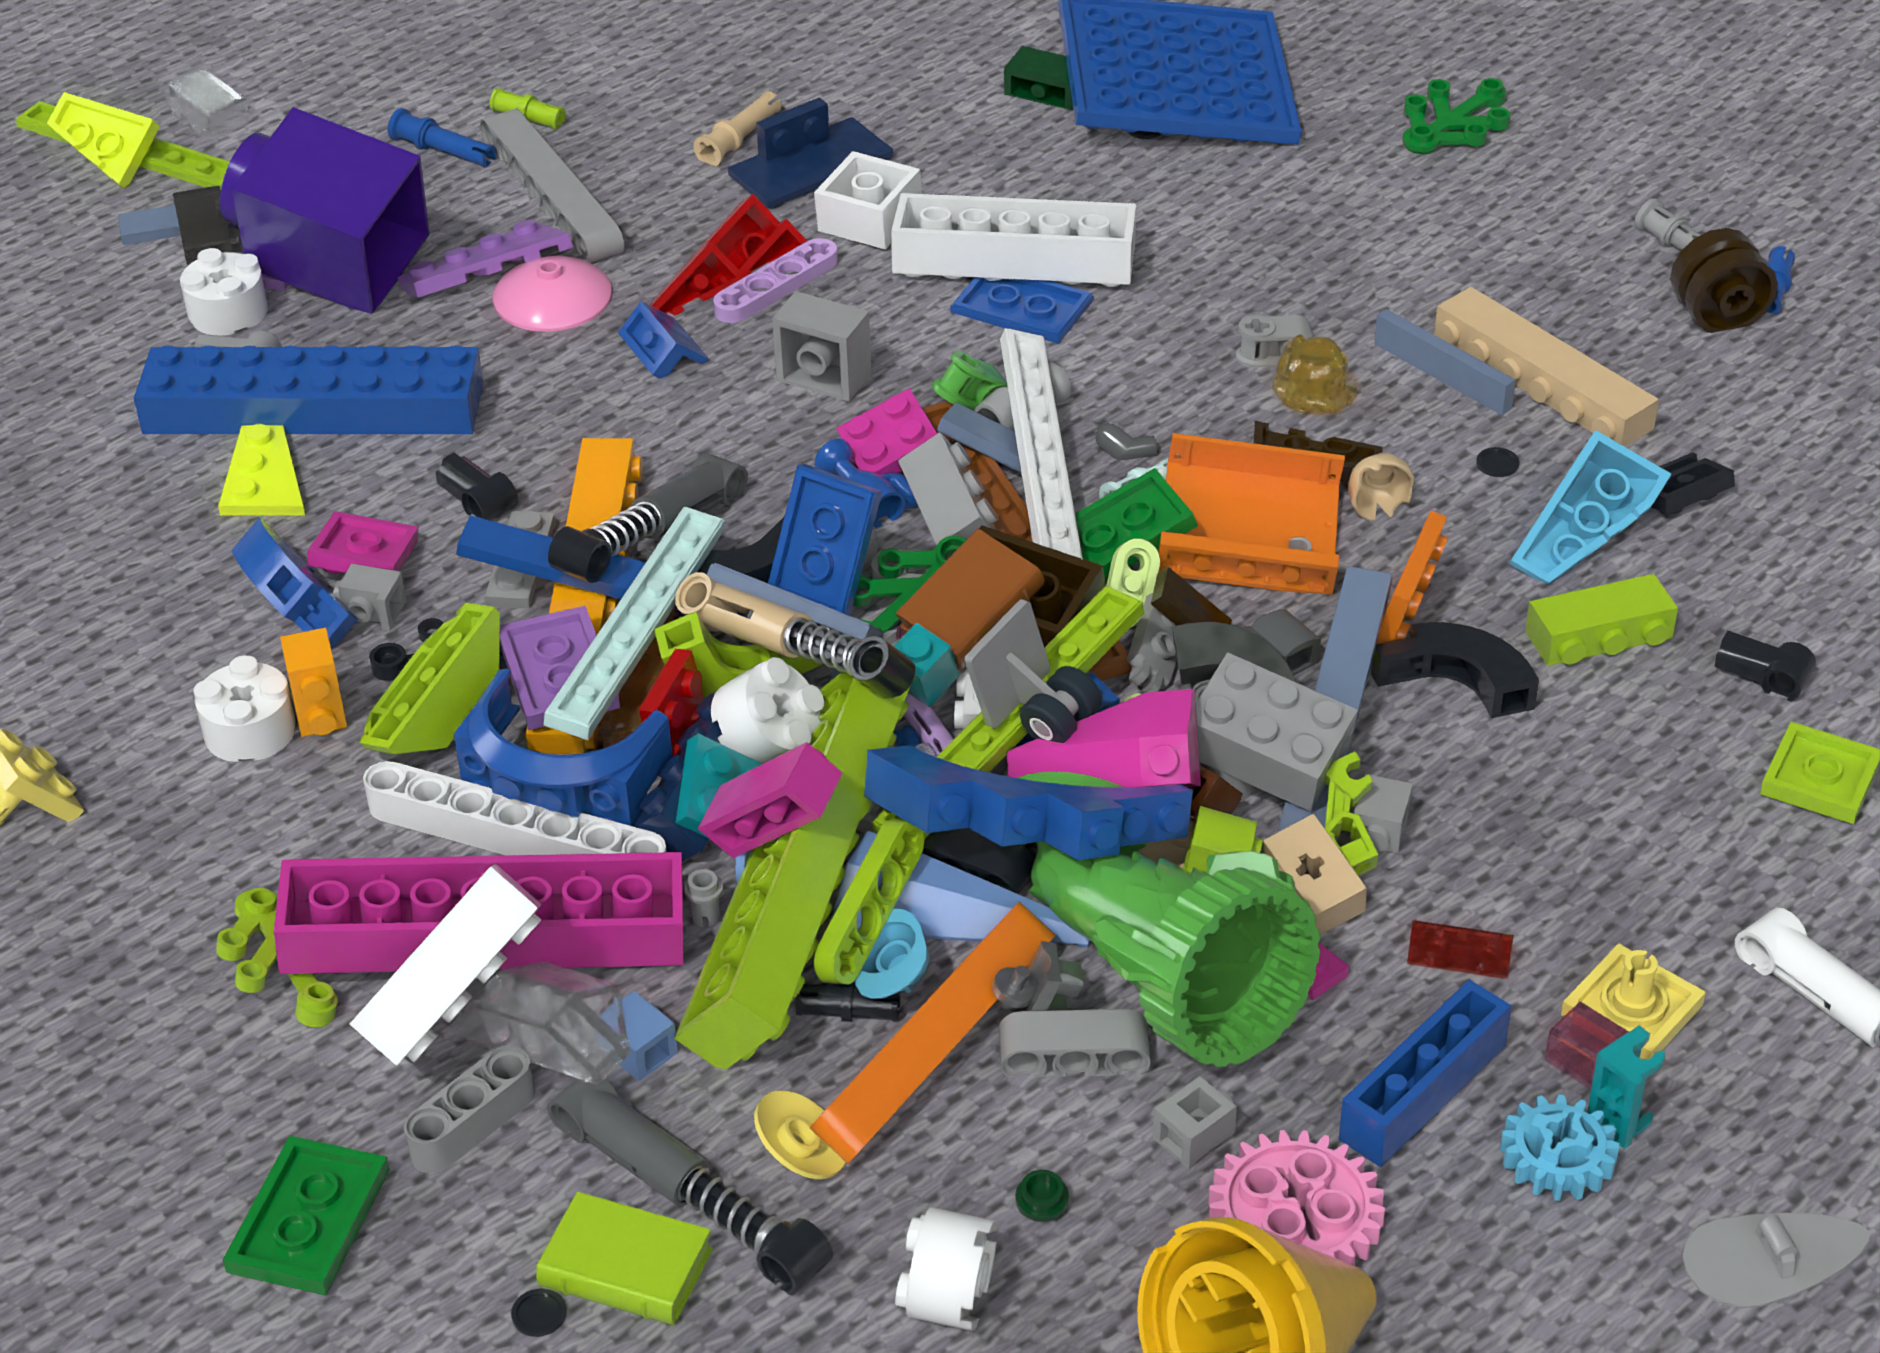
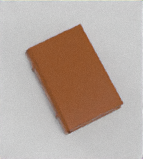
(971, 593)

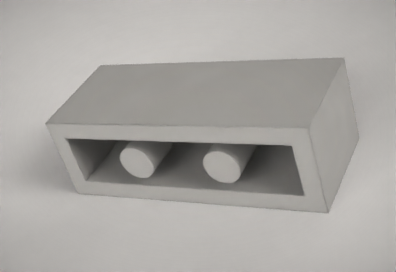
(946, 489)

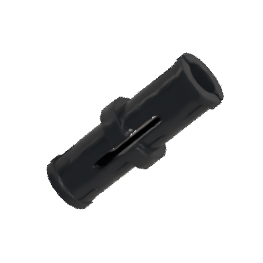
(845, 1003)

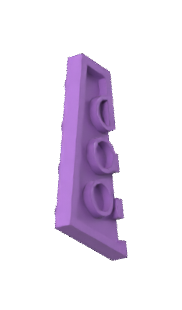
(483, 258)

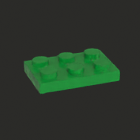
(1131, 512)
(306, 1215)

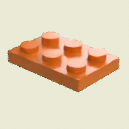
(1415, 577)

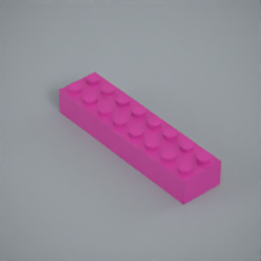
(380, 910)

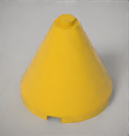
(1249, 1291)

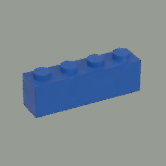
(1424, 1073)

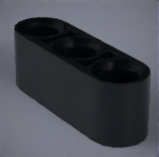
(975, 854)

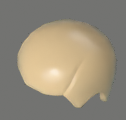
(1382, 481)

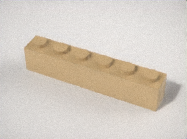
(1547, 367)

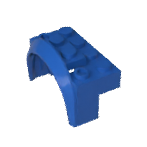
(596, 783)

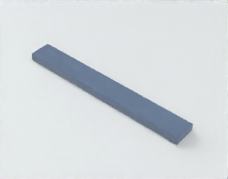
(1348, 657)

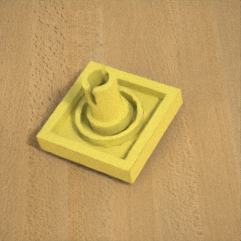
(32, 777)
(1638, 993)

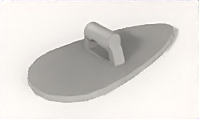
(1769, 1255)

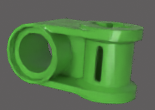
(968, 380)

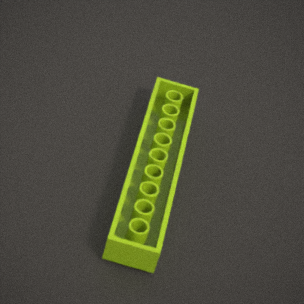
(787, 891)

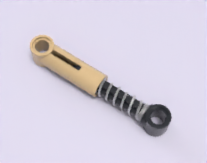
(795, 634)

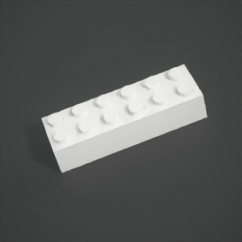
(1014, 239)

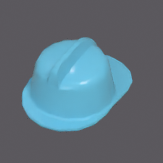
(896, 959)

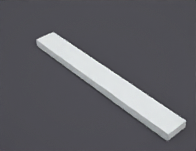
(1039, 442)

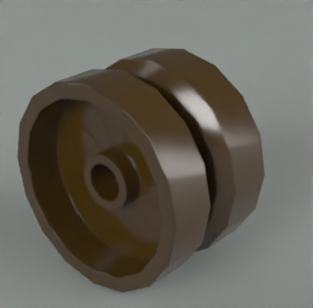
(1723, 280)

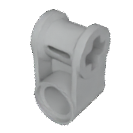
(1269, 339)

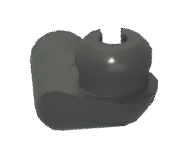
(1122, 445)

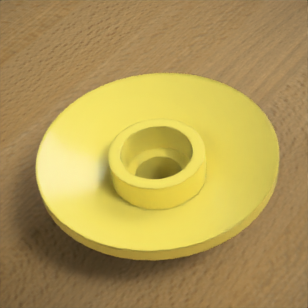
(784, 1129)

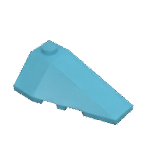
(1592, 504)

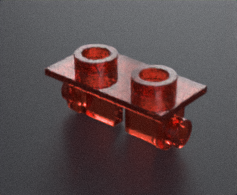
(1460, 949)

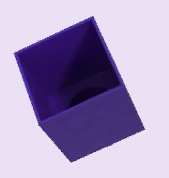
(327, 208)

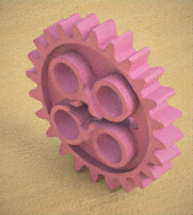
(1335, 1193)

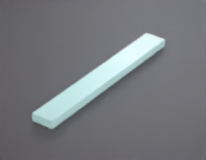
(632, 624)

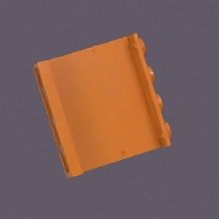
(1247, 511)

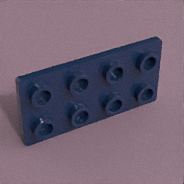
(801, 152)

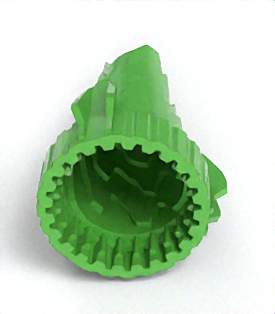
(1212, 952)

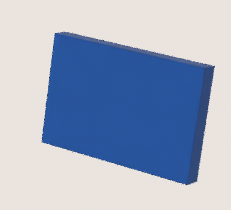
(1024, 305)
(824, 538)

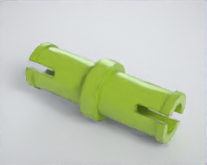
(529, 106)

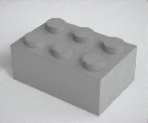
(1271, 731)

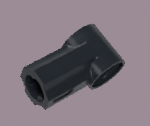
(478, 491)
(1777, 668)

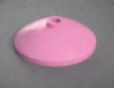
(552, 294)

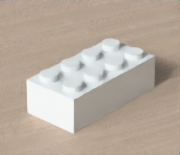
(445, 964)

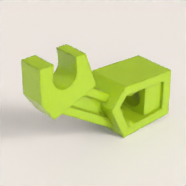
(1341, 795)

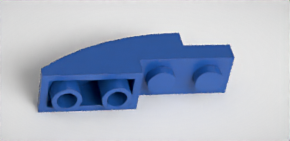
(291, 583)

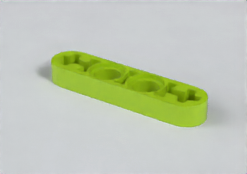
(842, 947)

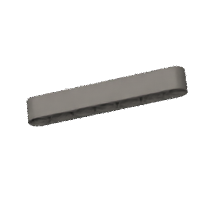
(553, 185)

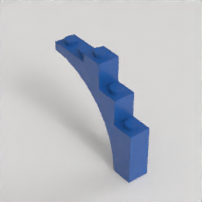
(1016, 811)

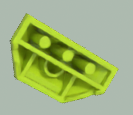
(437, 685)

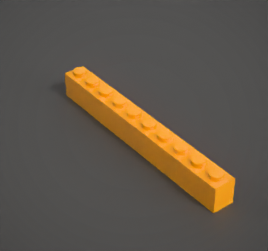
(599, 491)

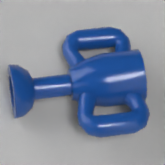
(896, 493)

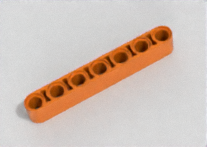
(928, 1035)

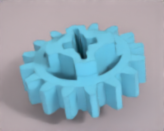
(1559, 1147)

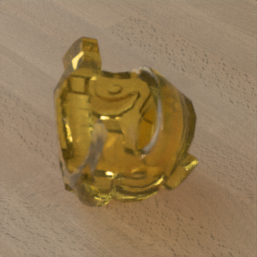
(1313, 376)

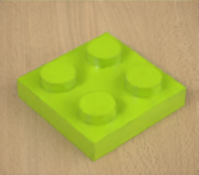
(1821, 772)

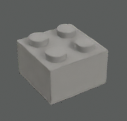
(822, 346)

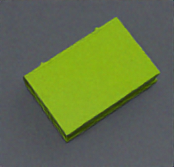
(624, 1258)

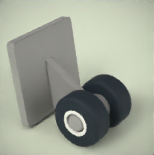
(1009, 670)

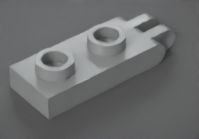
(1152, 650)

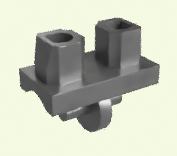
(1039, 985)

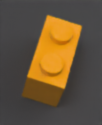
(313, 682)

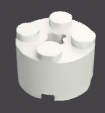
(223, 292)
(245, 710)
(767, 711)
(947, 1268)

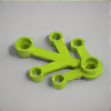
(256, 913)

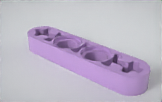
(808, 259)

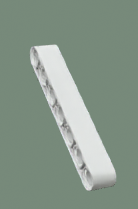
(490, 821)

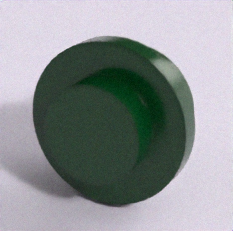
(1042, 1196)

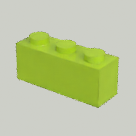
(1601, 620)

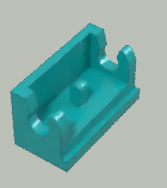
(1621, 1082)

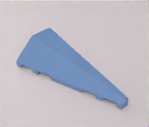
(954, 902)

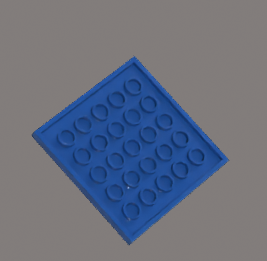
(1178, 70)

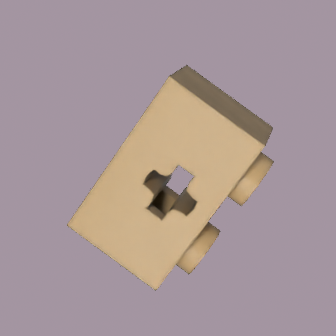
(1319, 872)

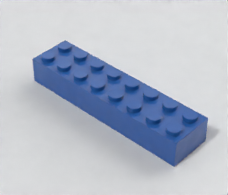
(310, 389)

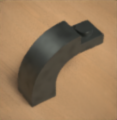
(1204, 645)

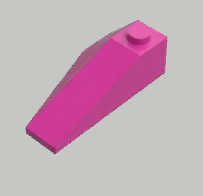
(1130, 744)

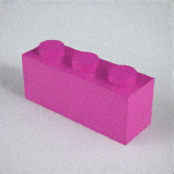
(770, 800)

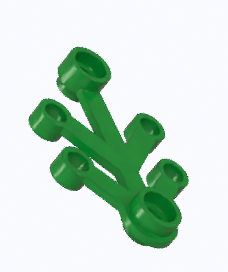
(1426, 138)
(903, 587)

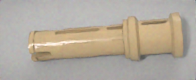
(729, 134)

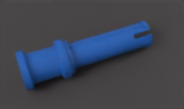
(428, 133)

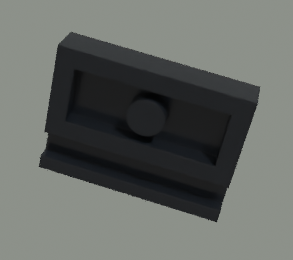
(1691, 482)

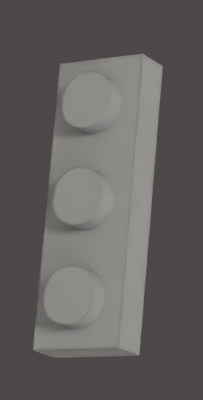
(511, 587)

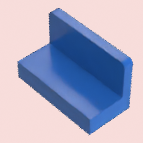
(658, 340)

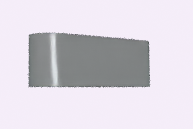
(1074, 1042)
(469, 1109)

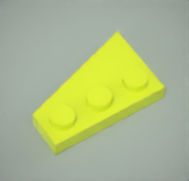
(104, 135)
(261, 475)

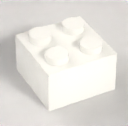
(863, 198)

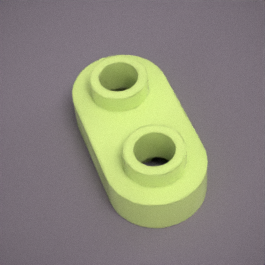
(1134, 583)

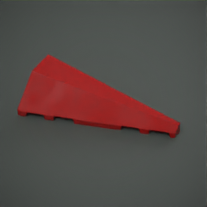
(738, 246)

